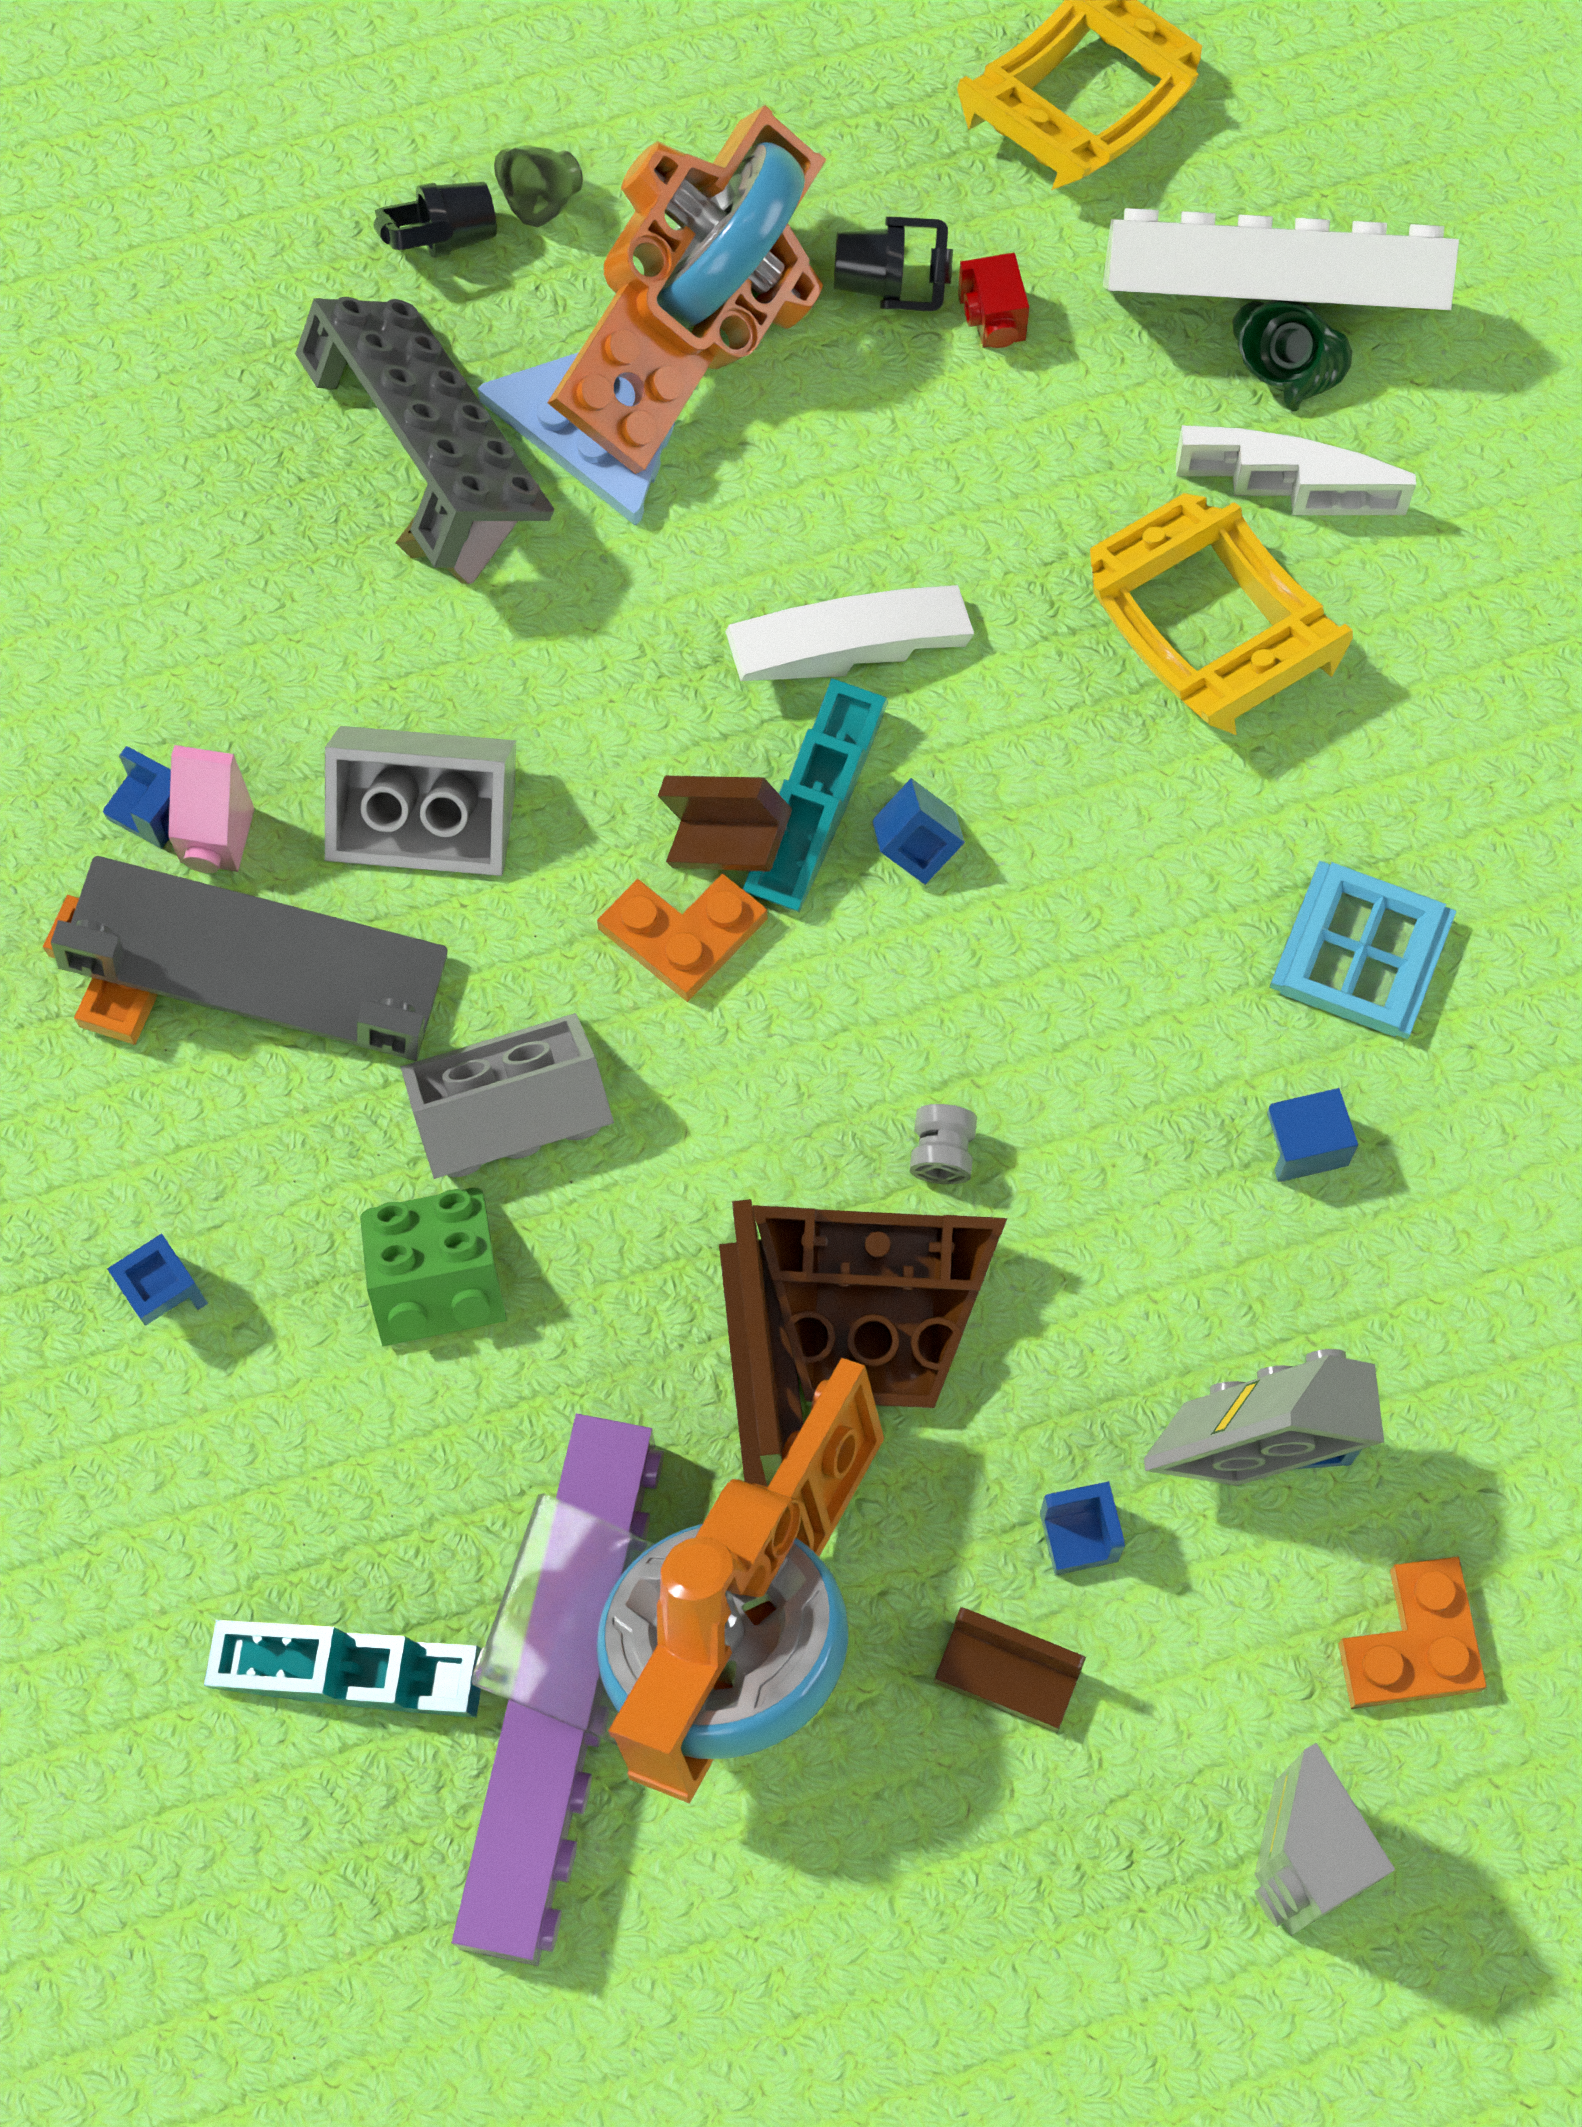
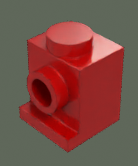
(994, 299)

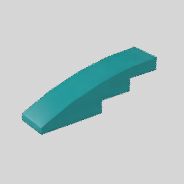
(820, 791)
(343, 1668)

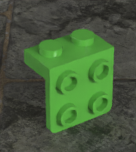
(431, 1266)

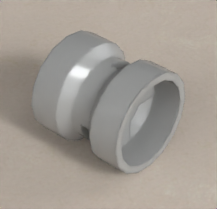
(943, 1144)

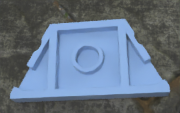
(523, 404)

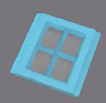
(1363, 949)

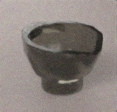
(537, 181)

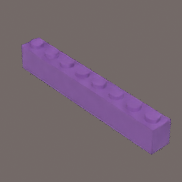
(538, 1759)

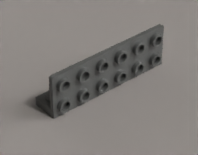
(432, 413)
(251, 957)

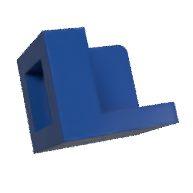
(142, 799)
(918, 831)
(1312, 1134)
(155, 1280)
(1082, 1528)

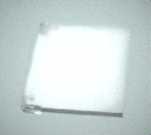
(551, 1614)

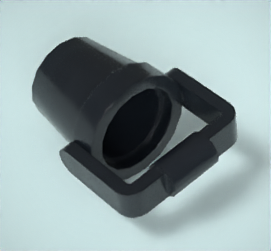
(448, 218)
(874, 262)

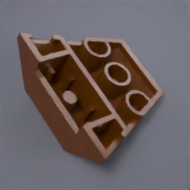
(876, 1293)

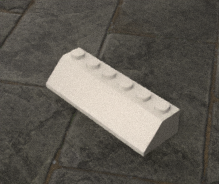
(1281, 262)

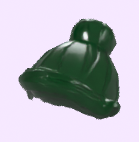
(1291, 348)

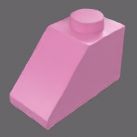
(208, 809)

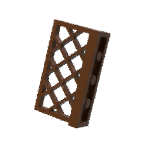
(760, 1352)

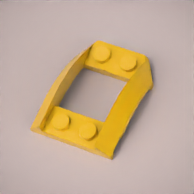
(1010, 105)
(1253, 671)

